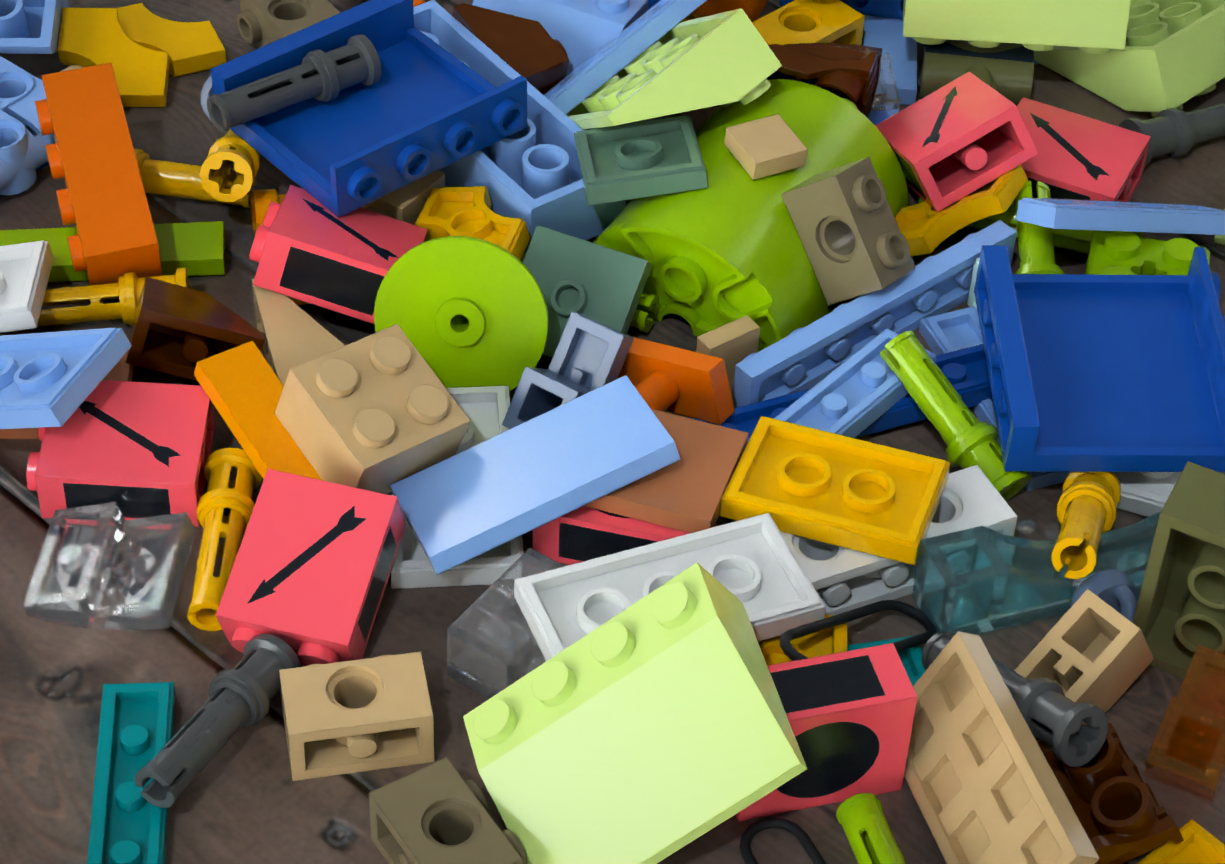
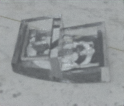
(110, 569)

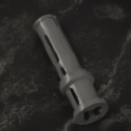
(317, 77)
(1175, 131)
(235, 700)
(1046, 710)

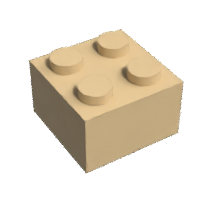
(371, 412)

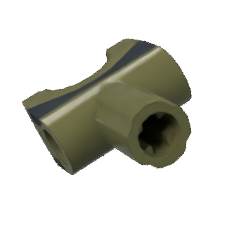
(1004, 67)

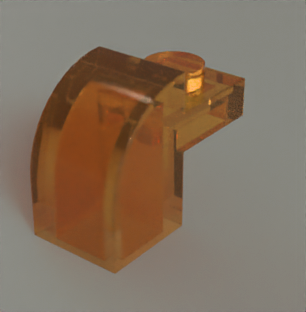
(1192, 732)

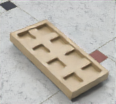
(983, 771)

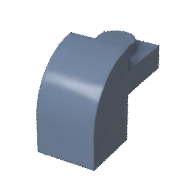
(583, 361)

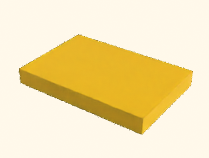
(837, 489)

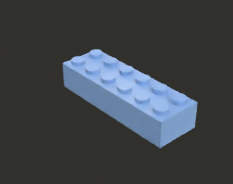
(531, 171)

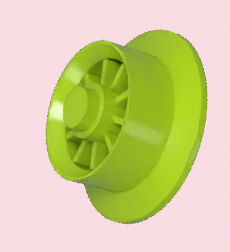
(466, 310)

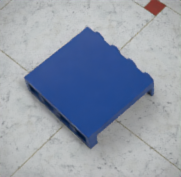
(379, 135)
(1104, 367)

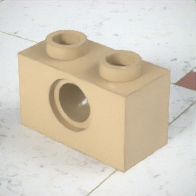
(357, 715)

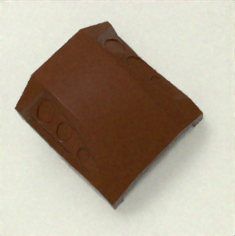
(842, 69)
(1114, 803)

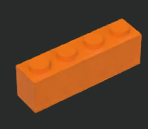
(100, 175)

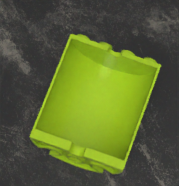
(734, 243)

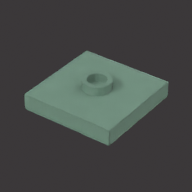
(640, 160)
(584, 280)

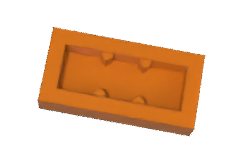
(679, 380)

